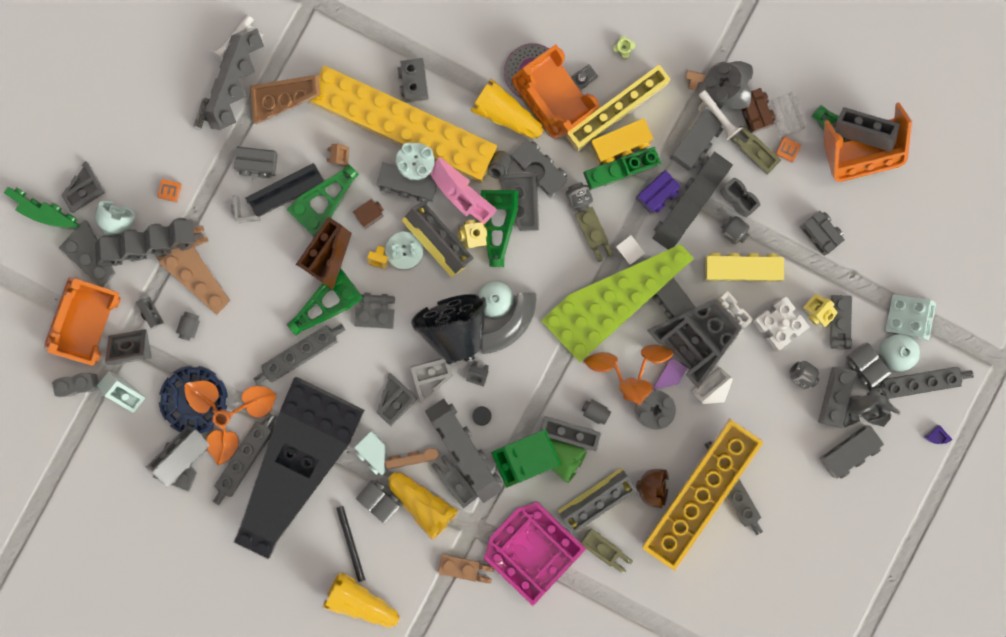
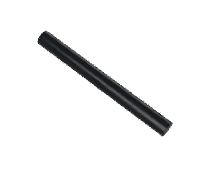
(350, 543)

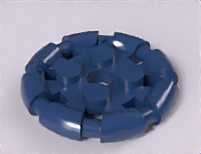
(181, 404)

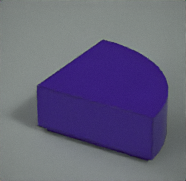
(938, 436)

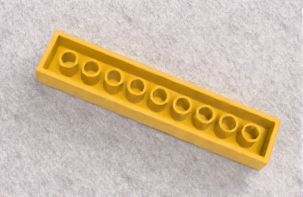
(402, 123)

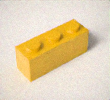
(622, 141)

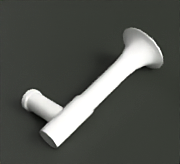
(245, 24)
(709, 102)

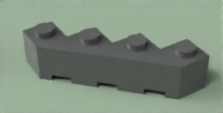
(227, 86)
(694, 198)
(137, 245)
(463, 450)

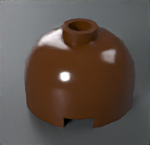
(653, 487)

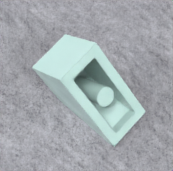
(120, 392)

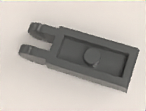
(456, 483)

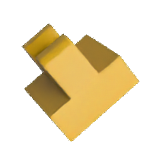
(378, 258)

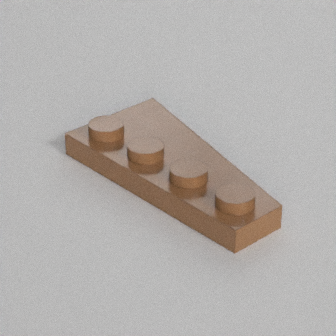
(279, 96)
(196, 277)

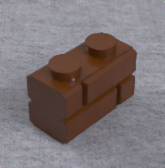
(758, 113)

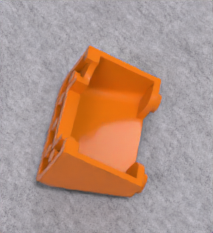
(553, 93)
(80, 321)

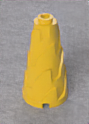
(504, 110)
(429, 510)
(357, 602)

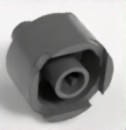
(659, 420)

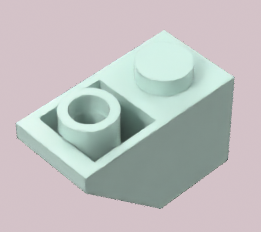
(374, 451)

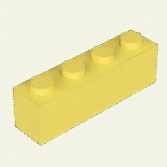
(743, 268)

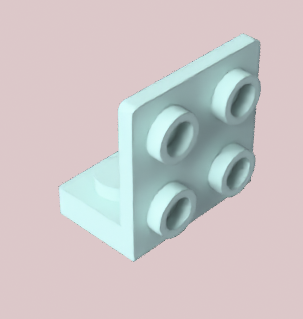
(911, 316)

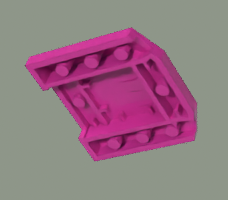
(532, 551)

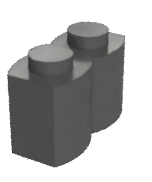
(737, 194)
(868, 365)
(74, 385)
(378, 501)

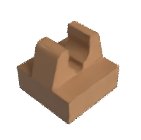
(694, 78)
(339, 154)

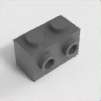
(414, 80)

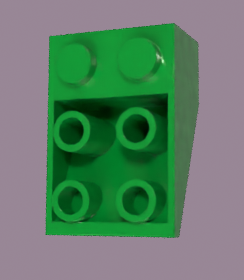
(525, 458)

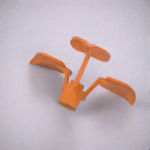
(631, 388)
(202, 396)

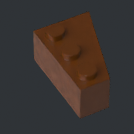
(326, 252)

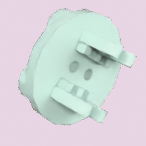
(424, 162)
(395, 252)

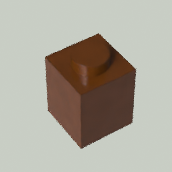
(369, 213)

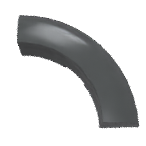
(514, 327)

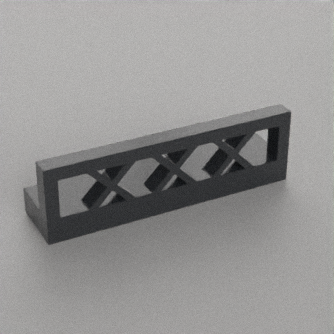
(285, 190)

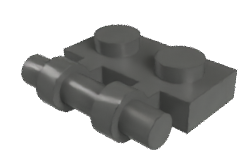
(373, 316)

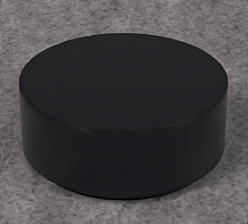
(482, 415)

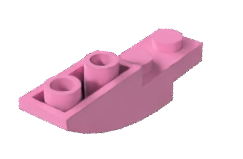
(459, 193)

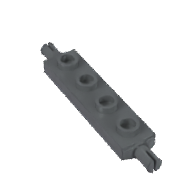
(299, 353)
(922, 382)
(243, 458)
(743, 504)

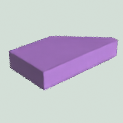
(670, 375)

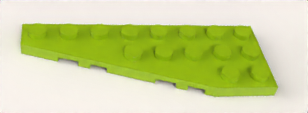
(599, 309)

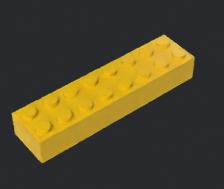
(702, 494)

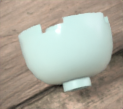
(113, 219)
(503, 293)
(899, 352)

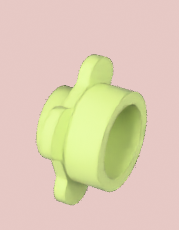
(623, 41)

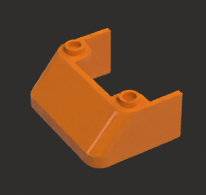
(856, 159)

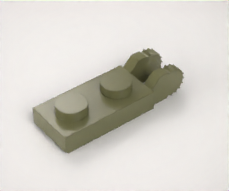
(756, 151)
(593, 232)
(604, 549)

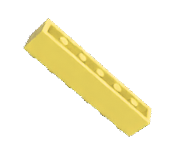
(618, 107)

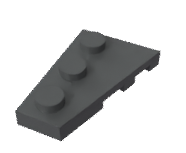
(527, 213)
(81, 250)

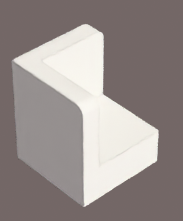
(629, 250)

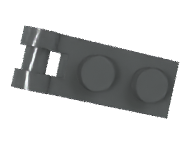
(842, 322)

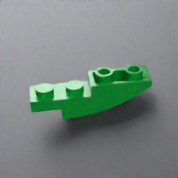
(622, 168)
(43, 213)

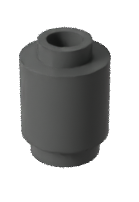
(499, 164)
(188, 326)
(596, 412)

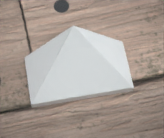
(714, 388)

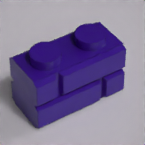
(658, 192)

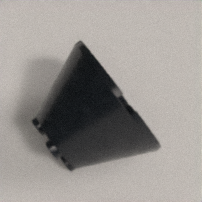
(453, 326)

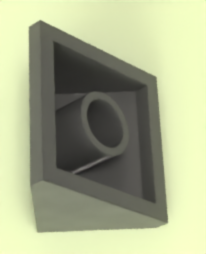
(128, 347)

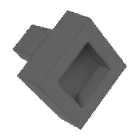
(477, 375)

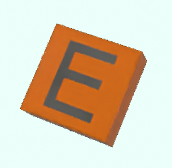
(788, 149)
(169, 190)

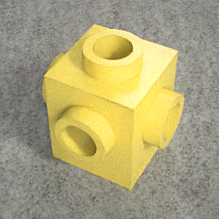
(472, 234)
(820, 310)

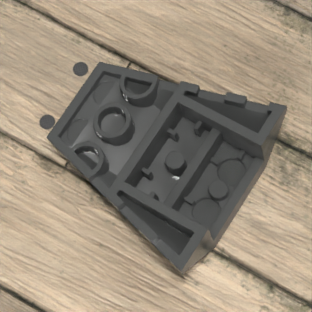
(699, 337)

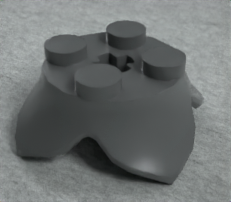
(737, 93)
(873, 408)

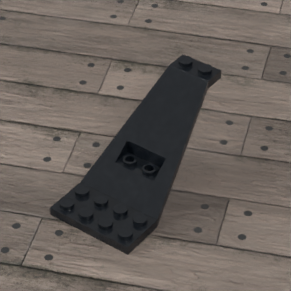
(314, 429)

